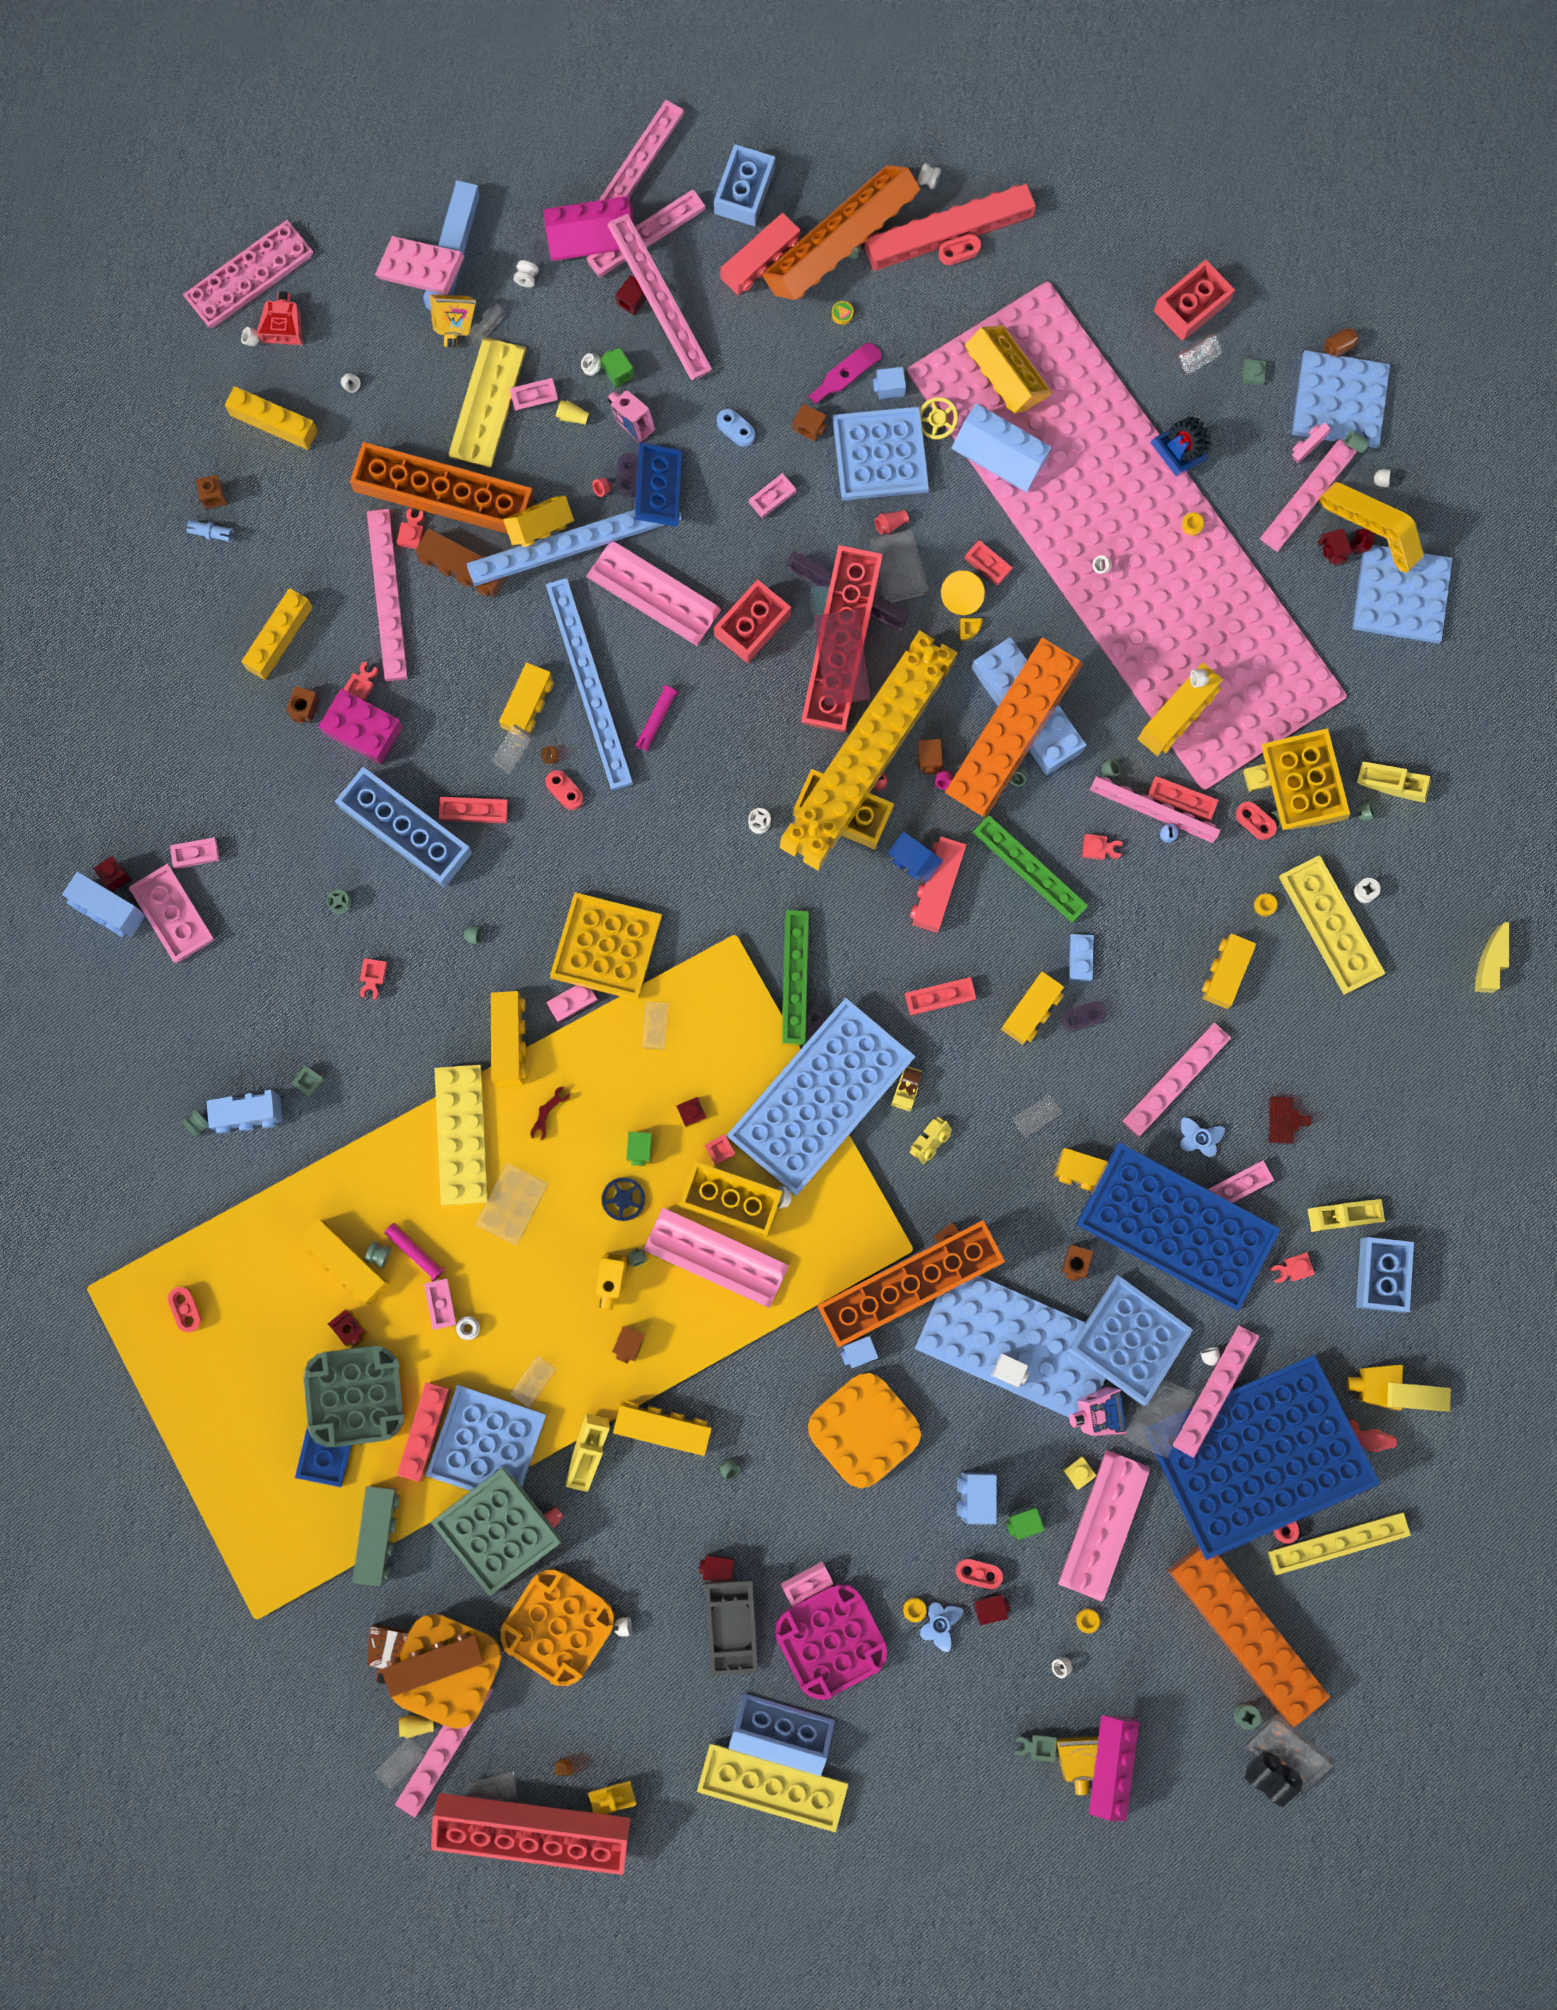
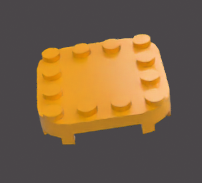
(864, 1430)
(557, 1627)
(456, 1698)

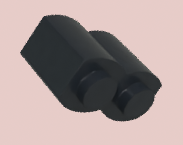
(1274, 1778)

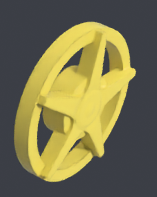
(938, 418)

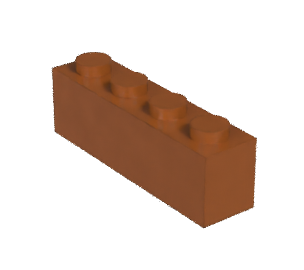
(452, 560)
(432, 1665)

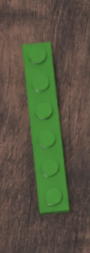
(1030, 869)
(795, 977)

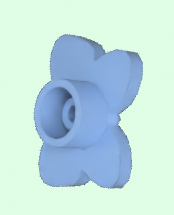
(1200, 1138)
(940, 1624)

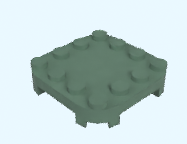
(353, 1396)

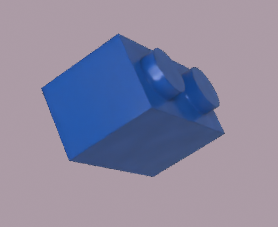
(914, 856)

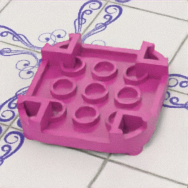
(831, 1641)

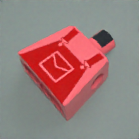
(280, 321)

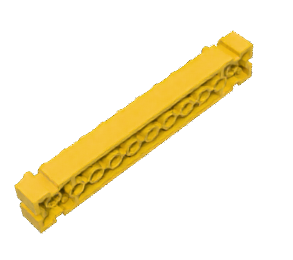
(868, 750)

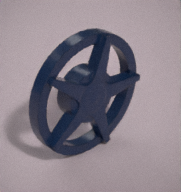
(623, 1199)

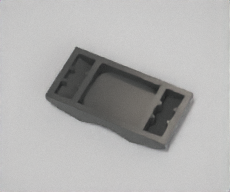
(731, 1627)

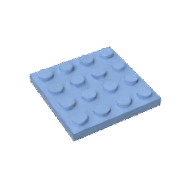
(1342, 394)
(880, 453)
(1402, 602)
(1130, 1340)
(482, 1437)

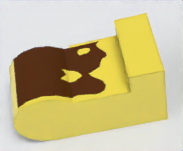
(907, 1089)

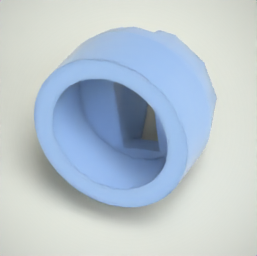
(1164, 833)

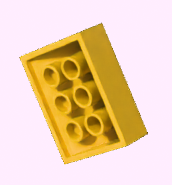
(1305, 780)

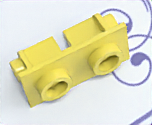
(926, 1148)

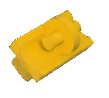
(612, 1798)

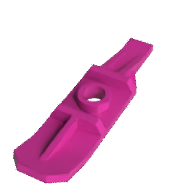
(854, 365)

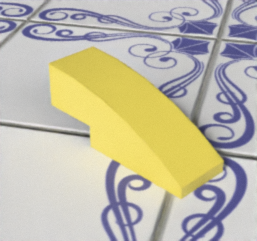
(1394, 781)
(1493, 960)
(1346, 1215)
(1419, 1397)
(587, 1452)

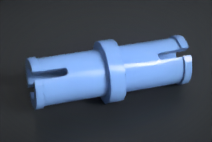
(210, 530)

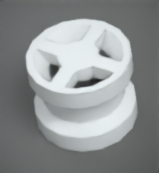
(929, 176)
(526, 273)
(758, 816)
(1362, 892)

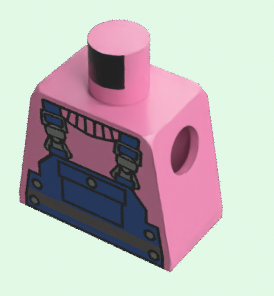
(632, 415)
(1100, 1413)

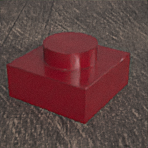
(1362, 541)
(691, 1112)

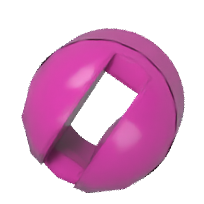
(943, 779)

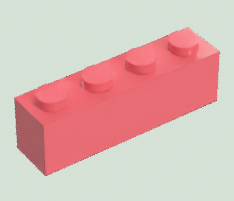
(760, 254)
(938, 889)
(424, 1432)

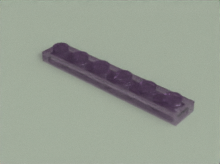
(822, 576)

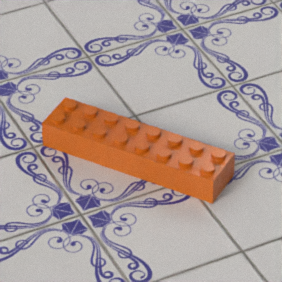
(841, 232)
(438, 487)
(1014, 727)
(910, 1283)
(1249, 1635)

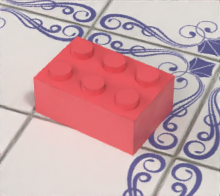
(1194, 300)
(752, 621)

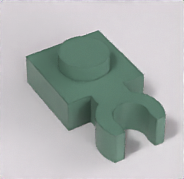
(1041, 1747)

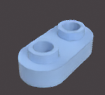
(734, 427)

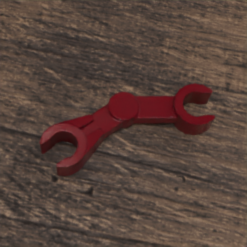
(544, 1111)

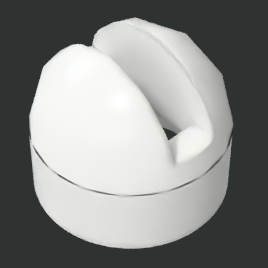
(250, 337)
(354, 386)
(1382, 478)
(1098, 564)
(1198, 678)
(1210, 1355)
(624, 1626)
(1062, 1672)

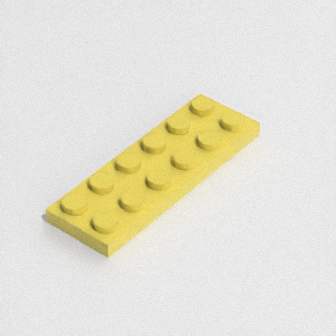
(1331, 925)
(461, 1135)
(772, 1787)

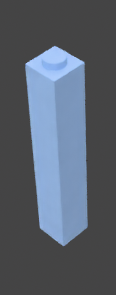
(457, 224)

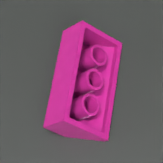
(583, 227)
(1114, 1767)

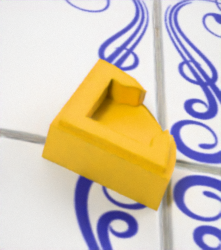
(969, 628)

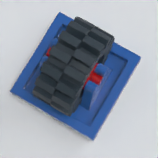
(1183, 445)

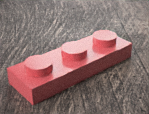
(1183, 798)
(473, 810)
(940, 996)

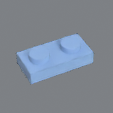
(1081, 957)

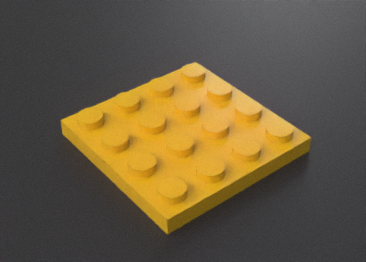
(606, 946)

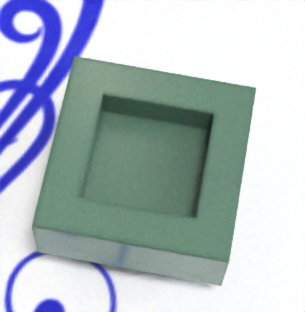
(1253, 372)
(307, 1081)

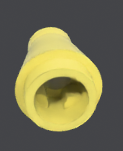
(571, 413)
(414, 1725)

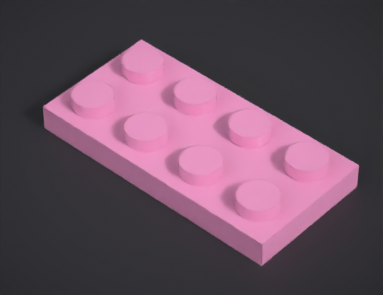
(419, 265)
(171, 913)

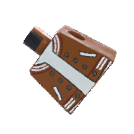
(384, 1645)

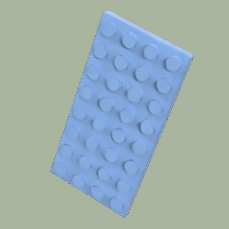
(820, 1096)
(986, 1319)

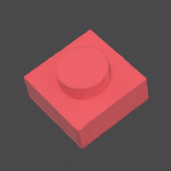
(720, 1150)

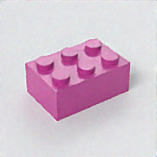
(360, 726)

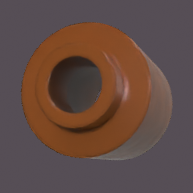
(1341, 342)

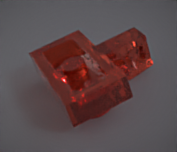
(1284, 1120)

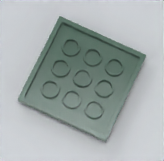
(496, 1530)

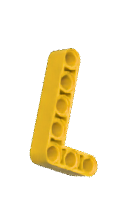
(1378, 518)

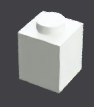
(1010, 1371)

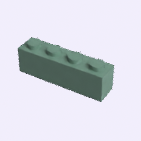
(375, 1536)

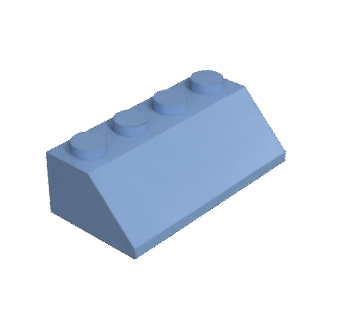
(1001, 447)
(782, 1734)

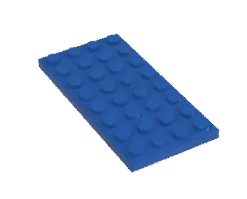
(1178, 1226)

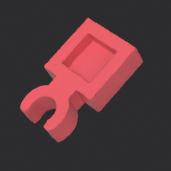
(411, 533)
(360, 684)
(1096, 847)
(372, 973)
(1295, 1267)

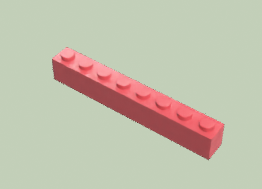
(931, 232)

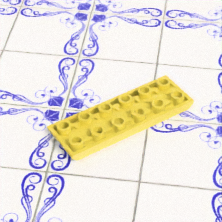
(487, 402)

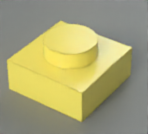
(1257, 777)
(1079, 1473)

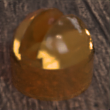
(554, 755)
(563, 1767)

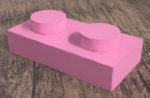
(533, 394)
(1317, 434)
(772, 495)
(194, 853)
(571, 1002)
(440, 1304)
(807, 1583)

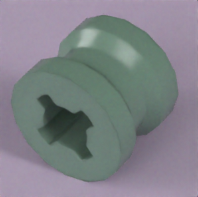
(335, 898)
(196, 1123)
(378, 1254)
(1245, 1711)

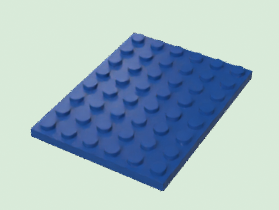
(1268, 1460)

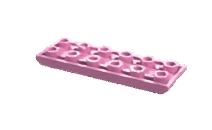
(248, 274)
(654, 592)
(716, 1257)
(1104, 1525)

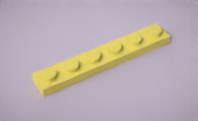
(1339, 1543)

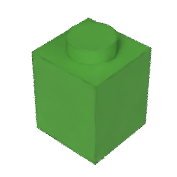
(617, 367)
(639, 1148)
(1024, 1523)

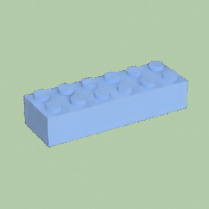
(1058, 739)
(403, 827)

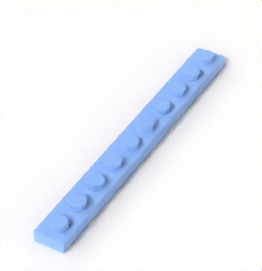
(557, 547)
(589, 684)

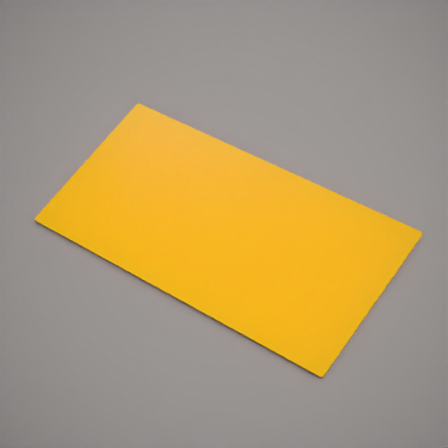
(235, 1386)

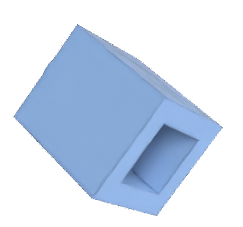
(890, 383)
(859, 1352)

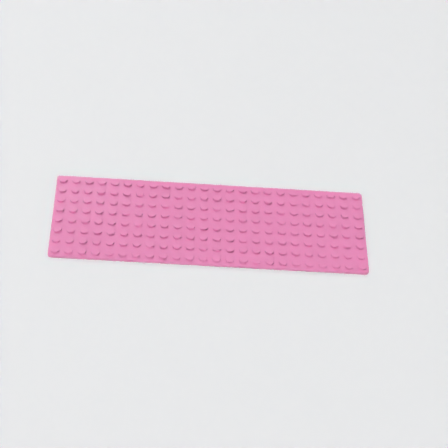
(1114, 496)

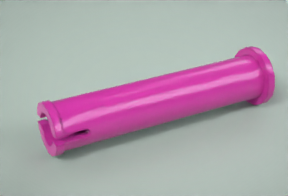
(656, 718)
(414, 1252)

